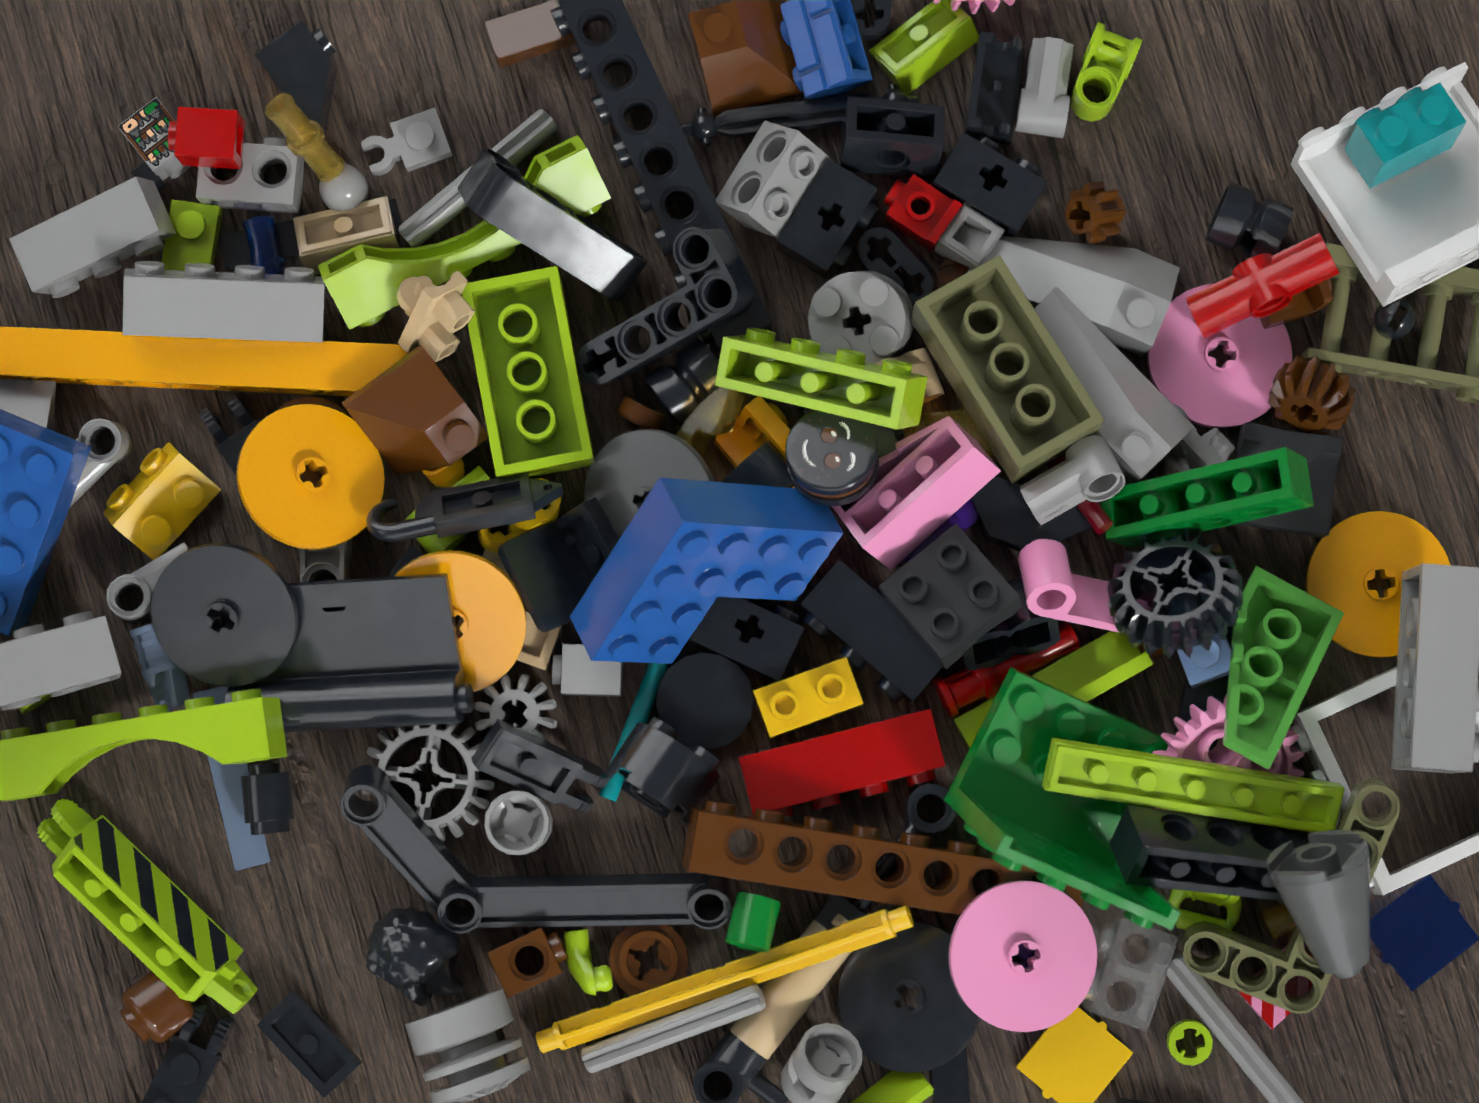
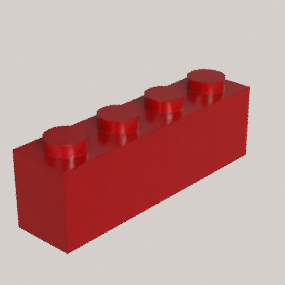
(843, 762)

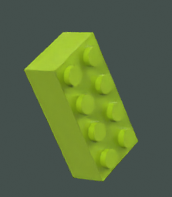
(528, 374)

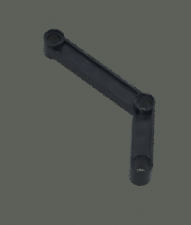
(522, 899)

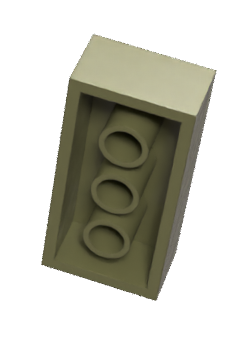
(1005, 368)

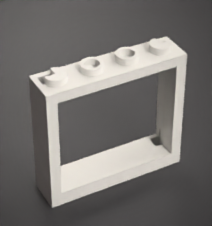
(1326, 769)

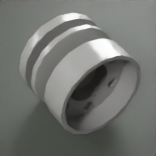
(468, 1047)

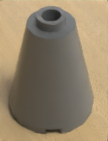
(1328, 897)

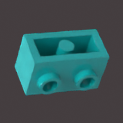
(1404, 134)

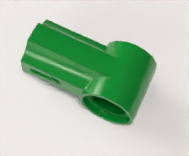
(752, 922)

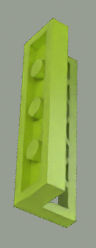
(1082, 674)

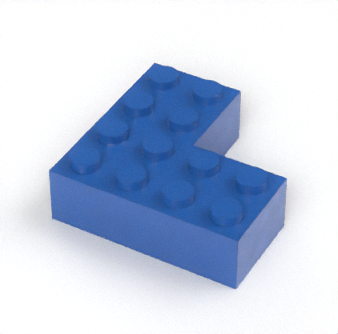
(36, 491)
(689, 549)

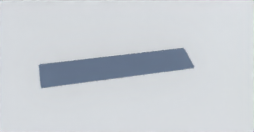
(245, 848)

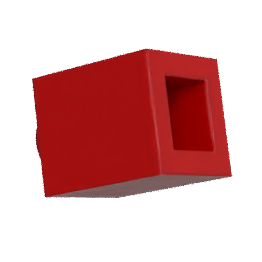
(207, 137)

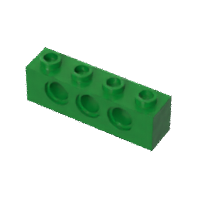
(1209, 497)

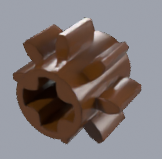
(1095, 212)

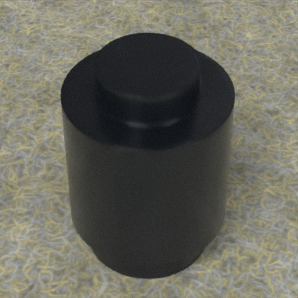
(267, 799)

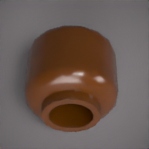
(154, 1009)

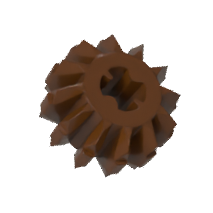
(1311, 396)

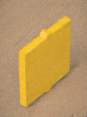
(1074, 1059)

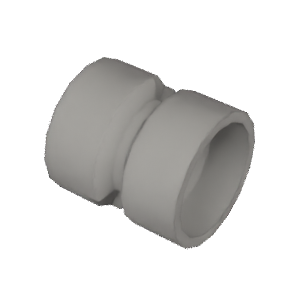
(518, 822)
(821, 1065)

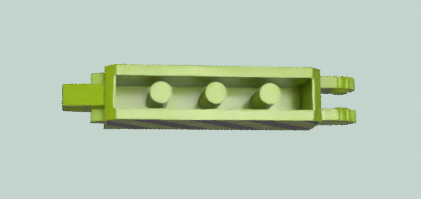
(144, 908)

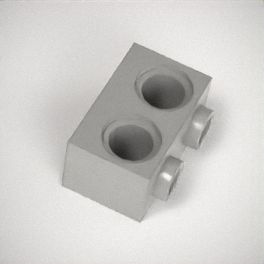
(771, 179)
(248, 187)

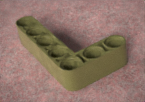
(1296, 959)

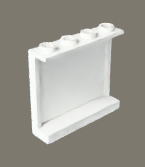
(1412, 223)

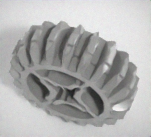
(432, 755)

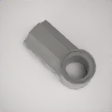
(1044, 102)
(97, 463)
(1086, 474)
(144, 578)

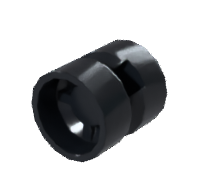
(1248, 223)
(686, 384)

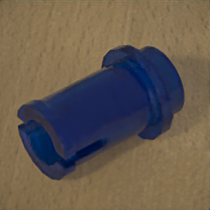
(263, 244)

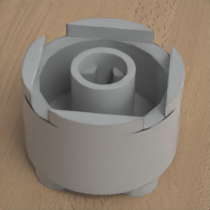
(874, 295)

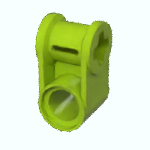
(1105, 66)

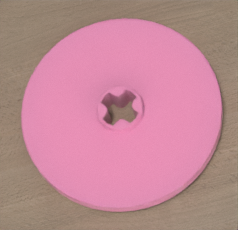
(1213, 394)
(1055, 975)

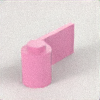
(1058, 593)

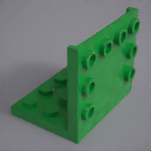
(1044, 830)

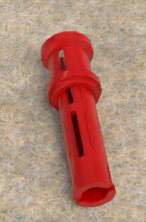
(973, 685)

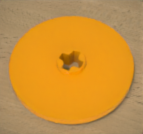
(294, 509)
(1349, 559)
(489, 608)

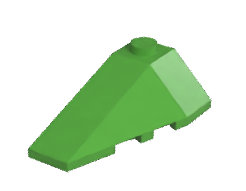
(1273, 662)

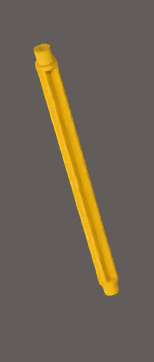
(724, 979)

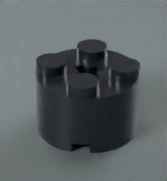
(664, 771)

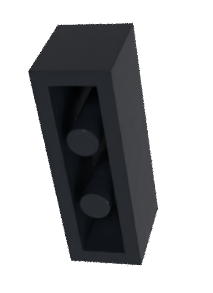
(870, 632)

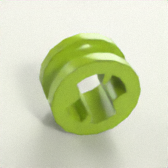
(1201, 1051)

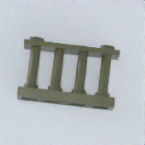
(1460, 282)

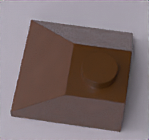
(743, 54)
(415, 416)

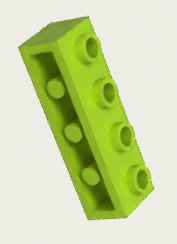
(821, 380)

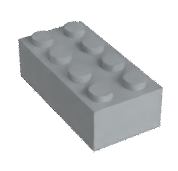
(1437, 670)

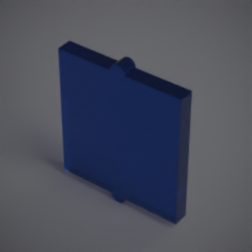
(1420, 932)

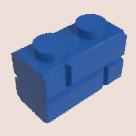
(824, 47)

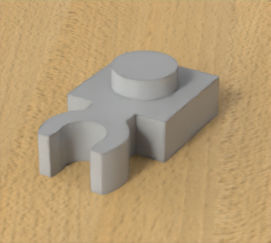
(416, 140)

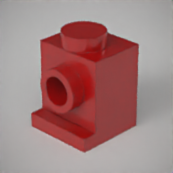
(924, 228)

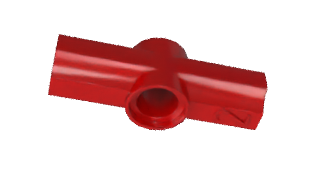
(1262, 285)

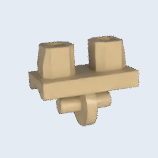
(433, 314)

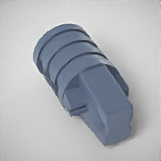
(161, 674)

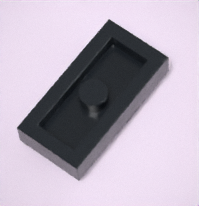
(309, 1043)

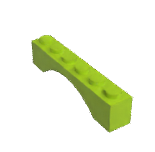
(368, 276)
(228, 732)

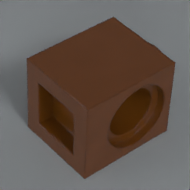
(512, 977)

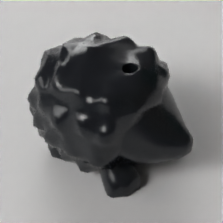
(415, 955)

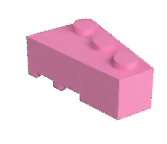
(917, 490)

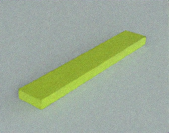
(1192, 786)

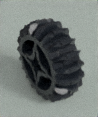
(1183, 609)

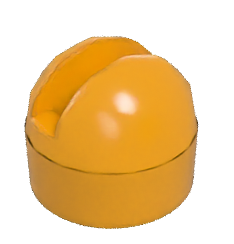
(446, 476)

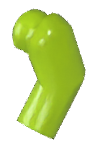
(580, 965)

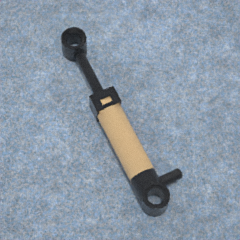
(787, 997)

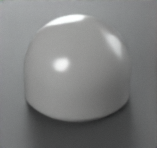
(346, 190)

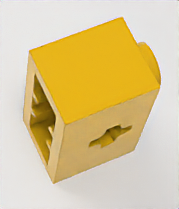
(808, 697)

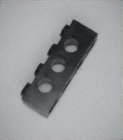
(1198, 852)

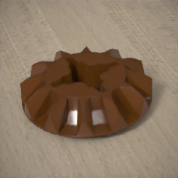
(626, 967)

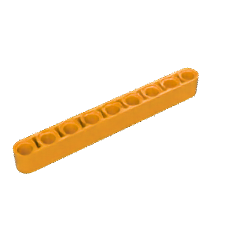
(192, 363)

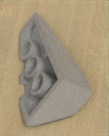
(1111, 285)

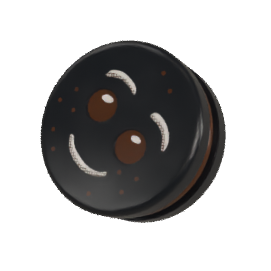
(831, 458)

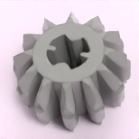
(511, 695)

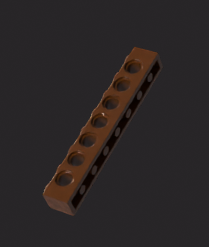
(709, 854)

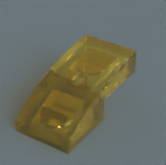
(712, 417)

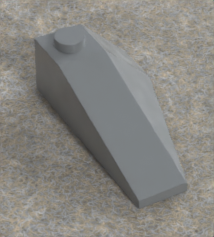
(1137, 416)

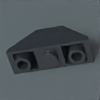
(1010, 522)

